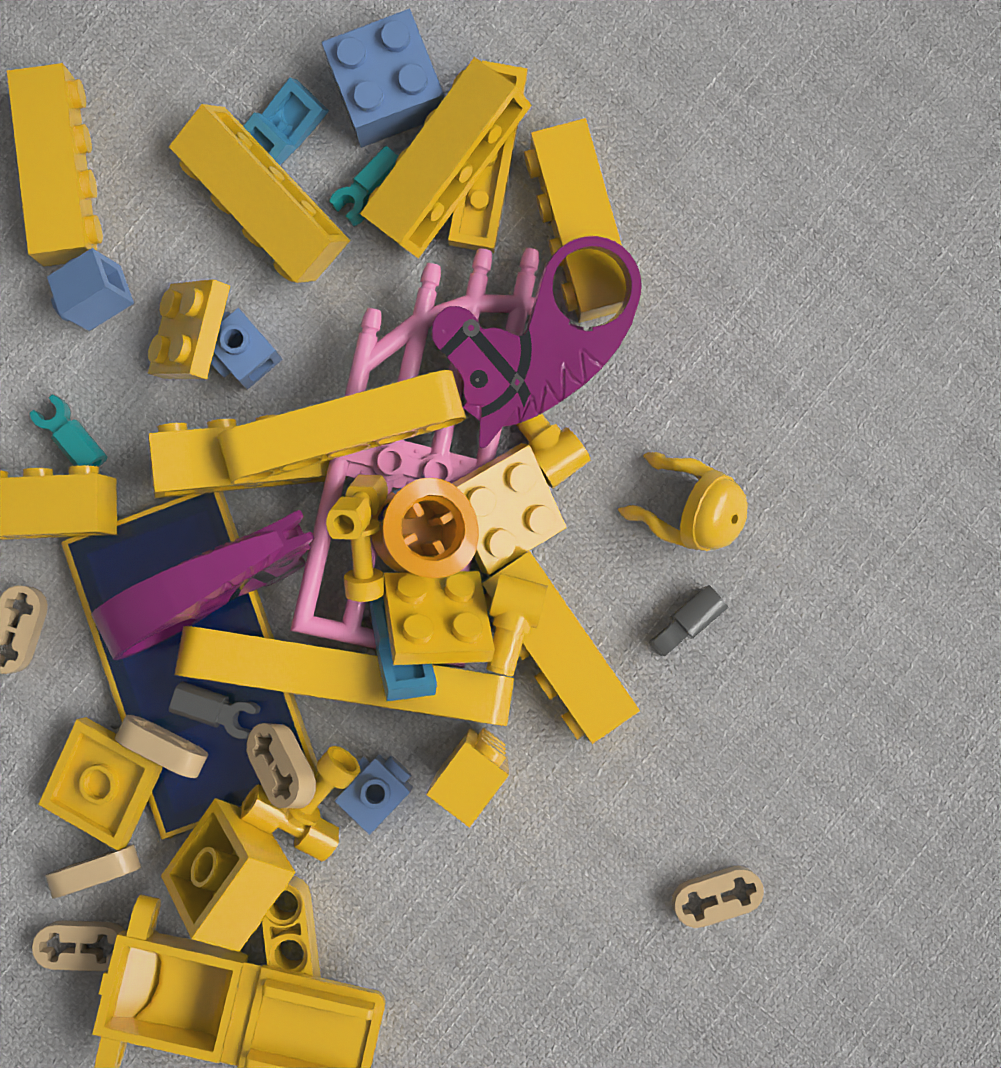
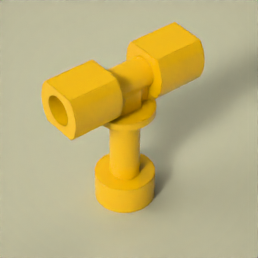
(353, 520)
(310, 832)

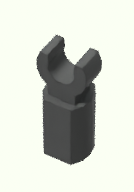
(689, 620)
(211, 708)

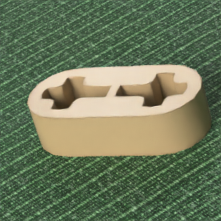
(28, 628)
(161, 746)
(277, 769)
(93, 871)
(720, 908)
(77, 957)

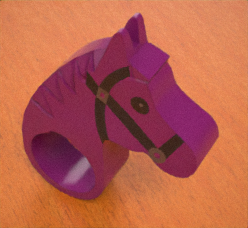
(527, 374)
(199, 586)

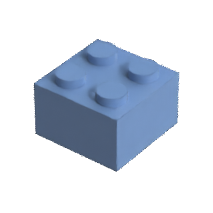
(384, 77)

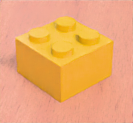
(226, 877)

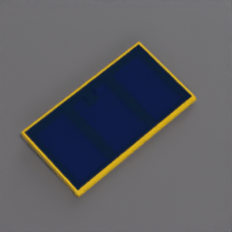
(146, 681)

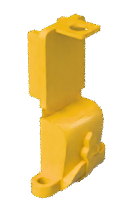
(224, 1010)

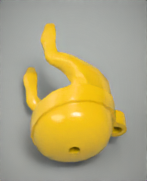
(712, 512)

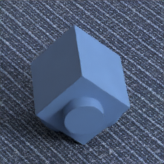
(89, 290)
(243, 350)
(375, 791)

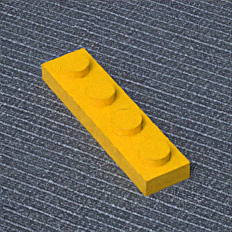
(479, 213)

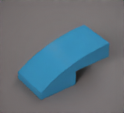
(286, 120)
(398, 680)

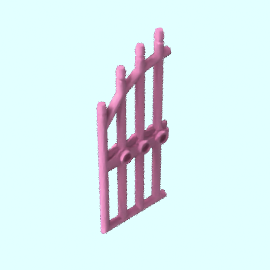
(402, 460)

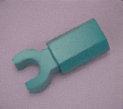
(364, 184)
(70, 435)

